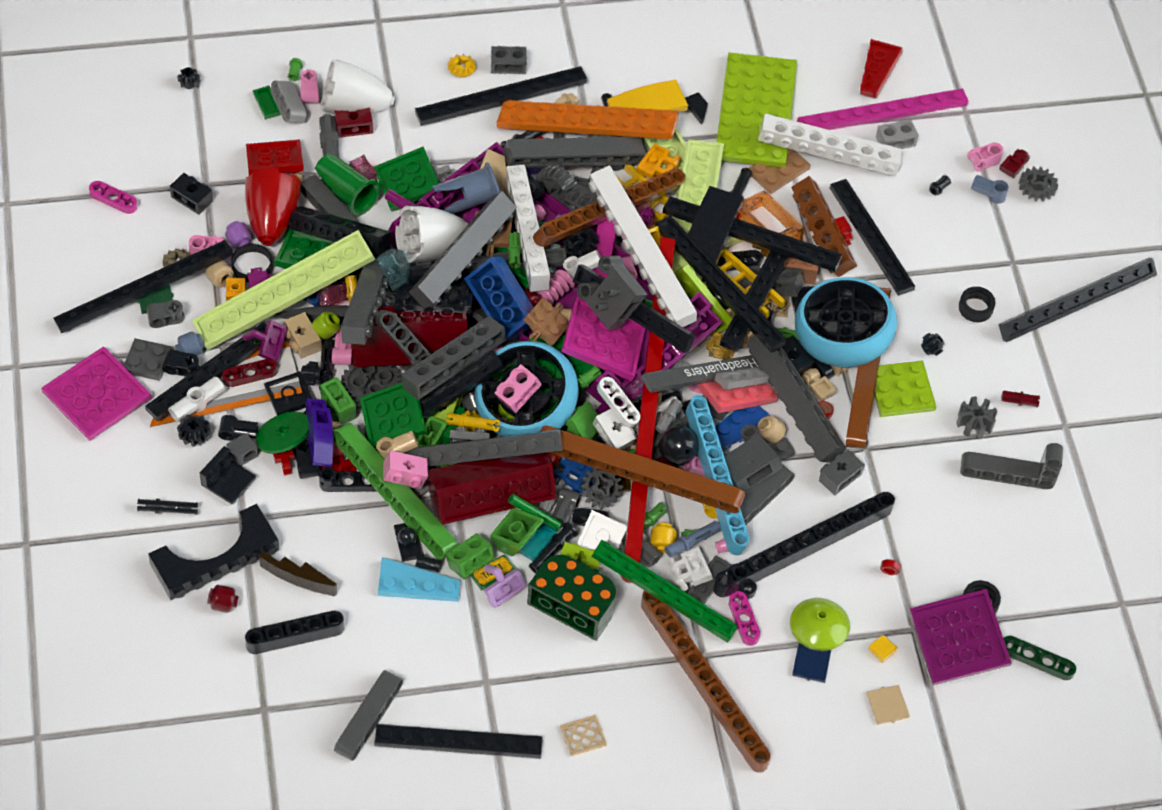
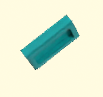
(538, 542)

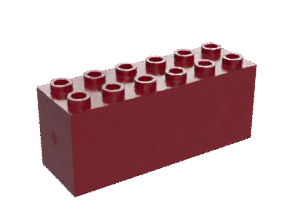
(430, 328)
(485, 485)

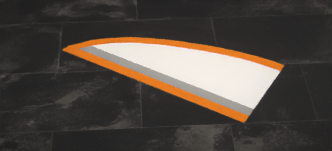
(252, 392)

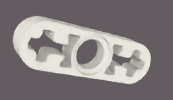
(605, 394)

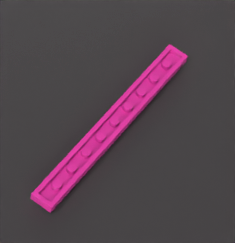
(887, 110)

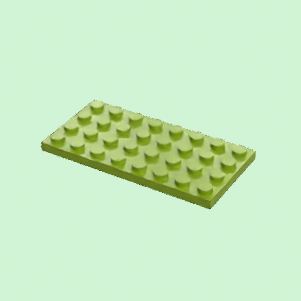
(751, 89)

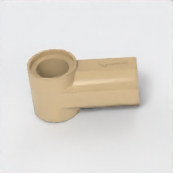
(399, 444)

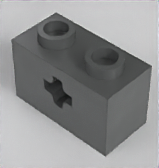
(841, 472)

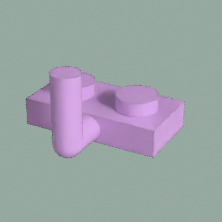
(504, 587)

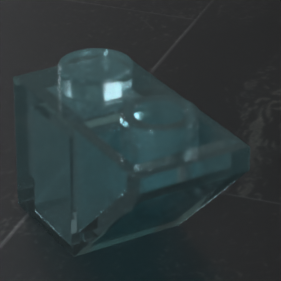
(395, 268)

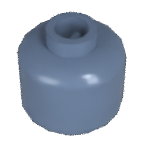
(190, 343)

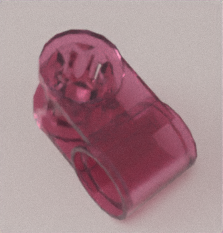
(332, 294)

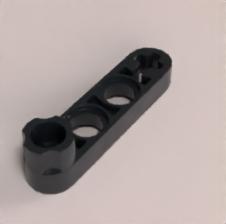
(328, 481)

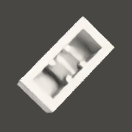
(606, 423)

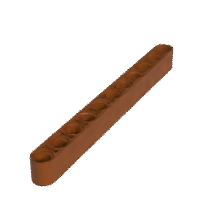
(594, 214)
(863, 401)
(649, 472)
(709, 686)

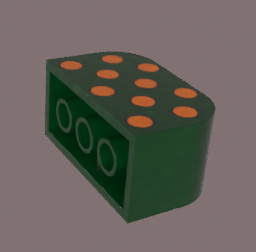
(573, 595)

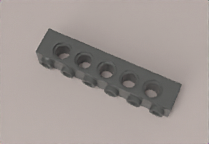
(453, 357)

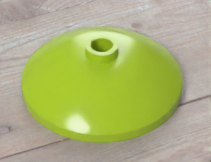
(819, 632)

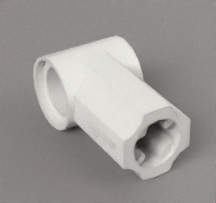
(589, 260)

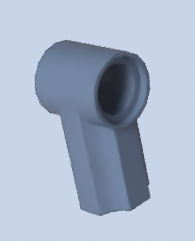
(995, 190)

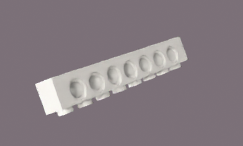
(830, 144)
(526, 225)

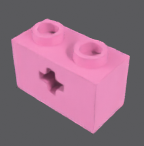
(405, 469)

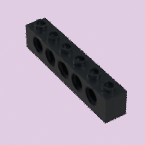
(335, 228)

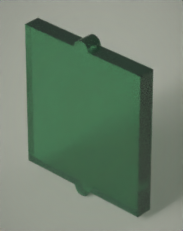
(162, 295)

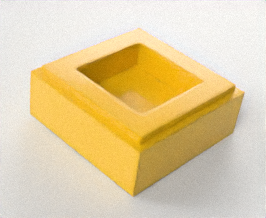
(882, 648)

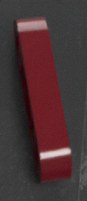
(245, 379)

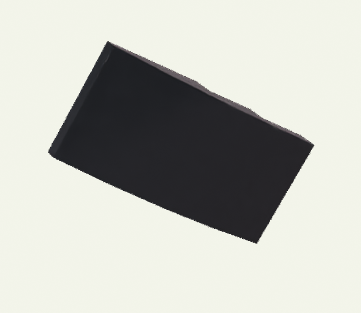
(715, 221)

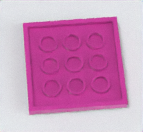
(604, 348)
(96, 393)

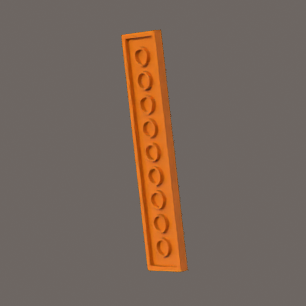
(587, 119)

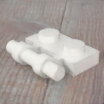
(696, 569)

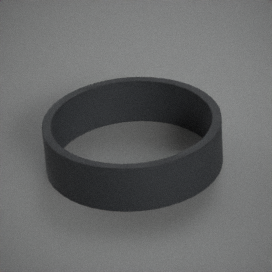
(250, 248)

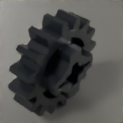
(580, 243)

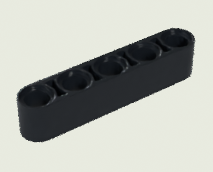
(288, 639)

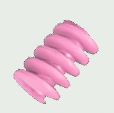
(559, 283)

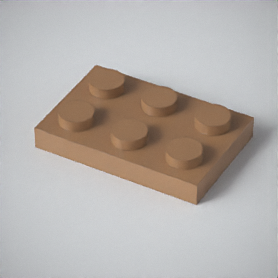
(775, 177)

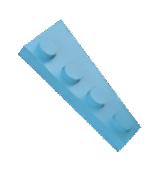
(416, 583)

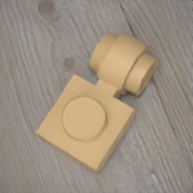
(822, 387)

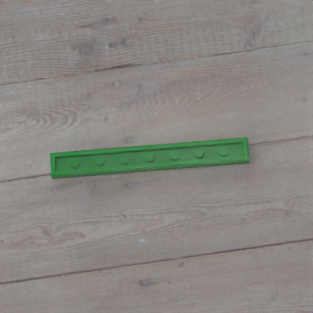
(664, 591)

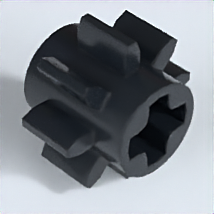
(188, 78)
(932, 344)
(311, 373)

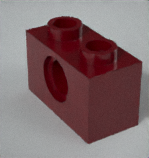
(353, 122)

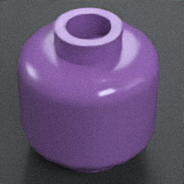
(238, 234)

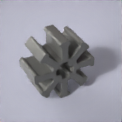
(976, 417)

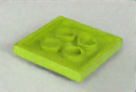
(903, 389)

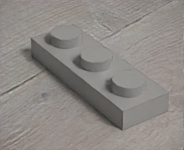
(741, 378)

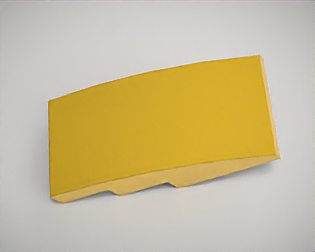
(658, 96)

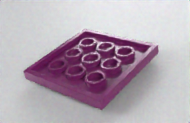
(960, 637)

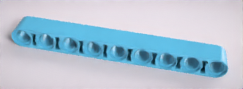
(709, 446)

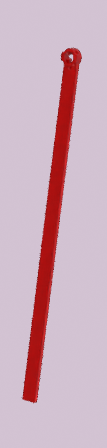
(646, 427)

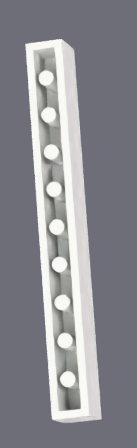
(642, 247)

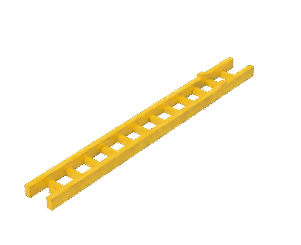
(726, 254)

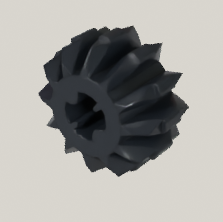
(193, 430)

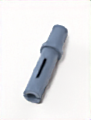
(686, 542)

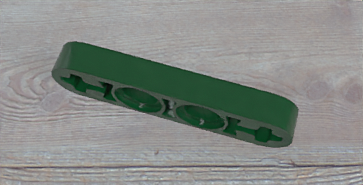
(1040, 654)

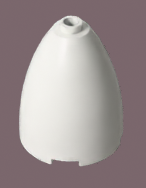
(353, 89)
(426, 232)

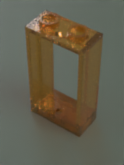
(794, 228)

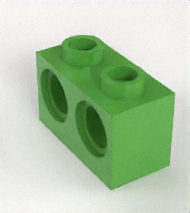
(338, 401)
(470, 556)

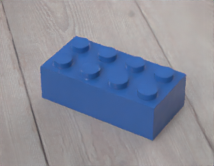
(501, 296)

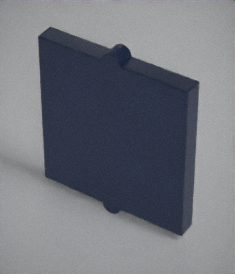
(811, 664)

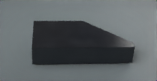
(697, 106)

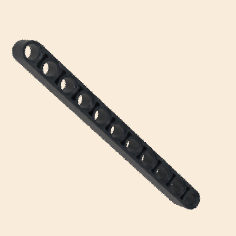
(831, 531)

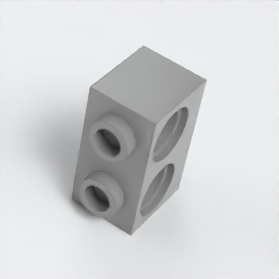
(898, 134)

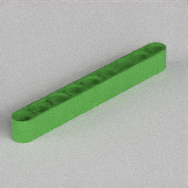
(398, 496)

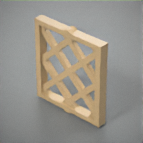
(583, 735)

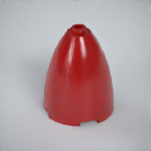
(269, 202)

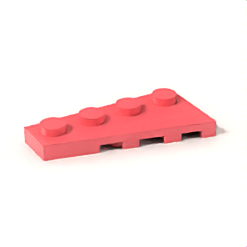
(737, 398)

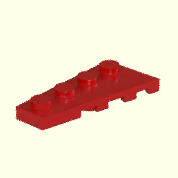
(878, 66)

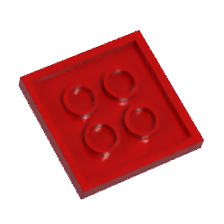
(277, 154)

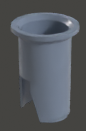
(476, 187)

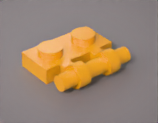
(654, 159)

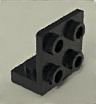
(225, 476)

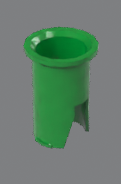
(348, 184)

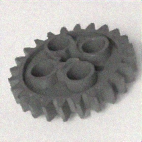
(367, 380)

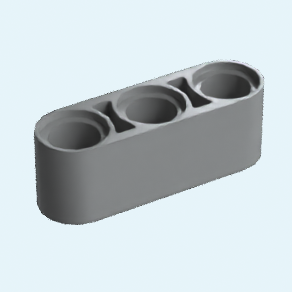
(288, 101)

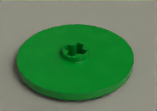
(282, 432)

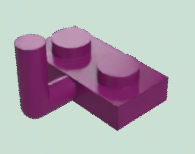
(271, 339)

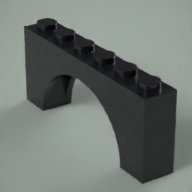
(184, 575)

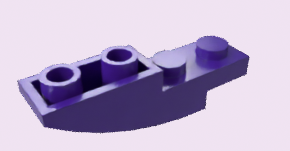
(320, 432)

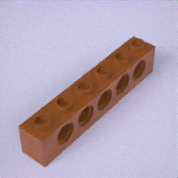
(808, 189)

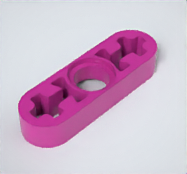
(108, 190)
(742, 626)

